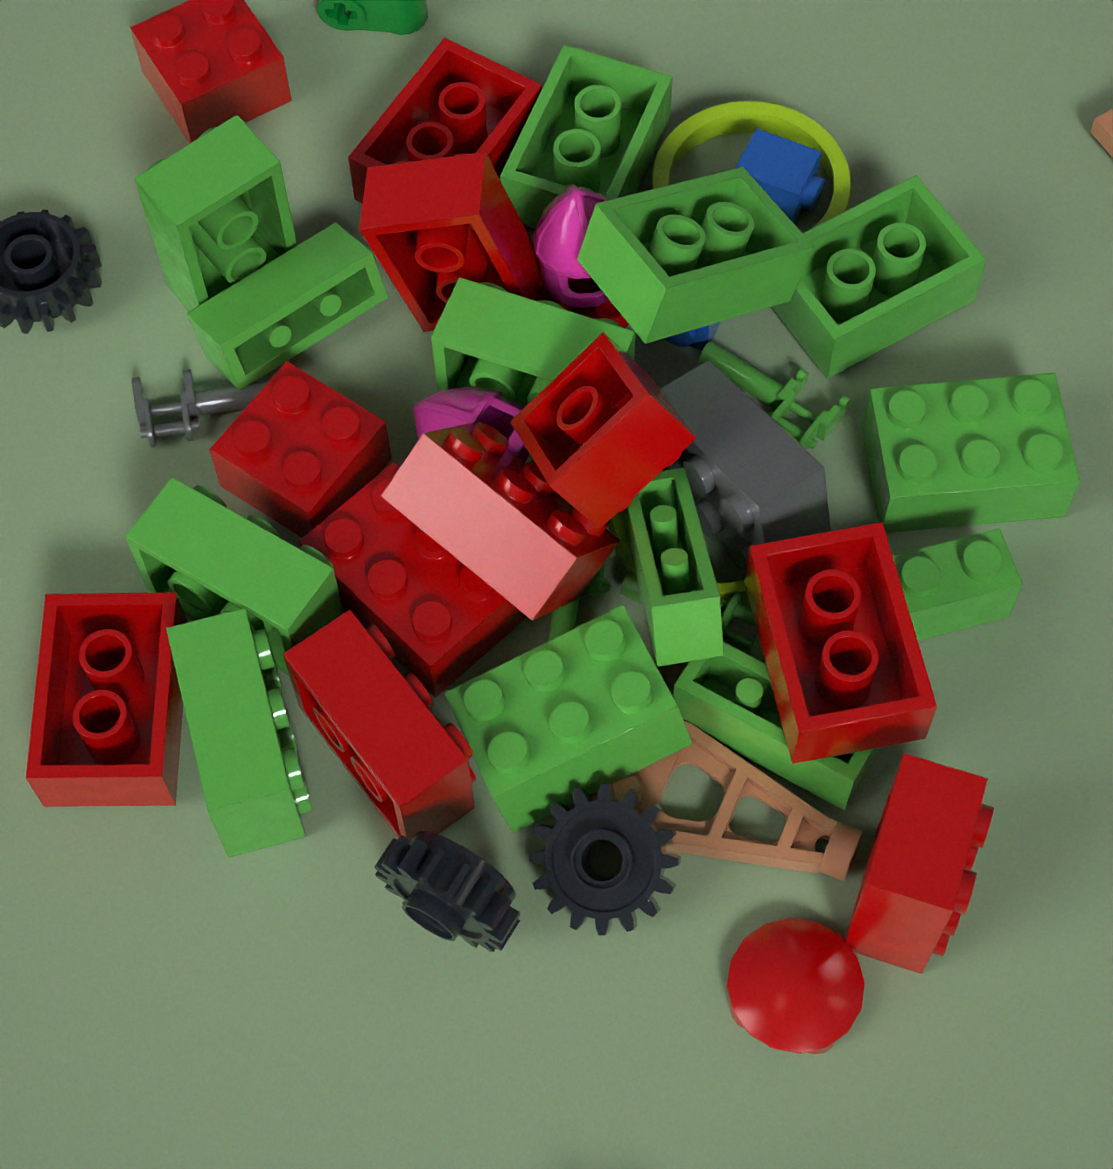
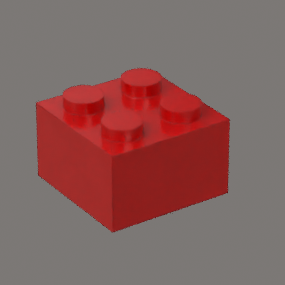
(211, 64)
(602, 431)
(300, 450)

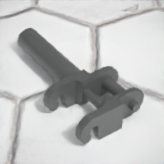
(191, 405)

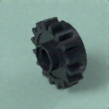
(44, 269)
(569, 865)
(449, 890)

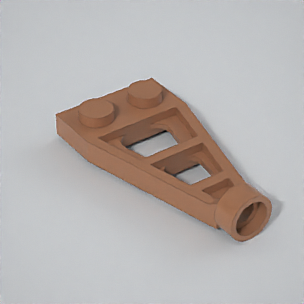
(738, 780)

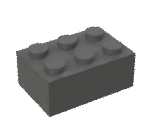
(744, 468)

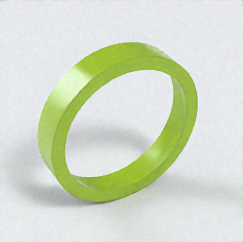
(745, 118)

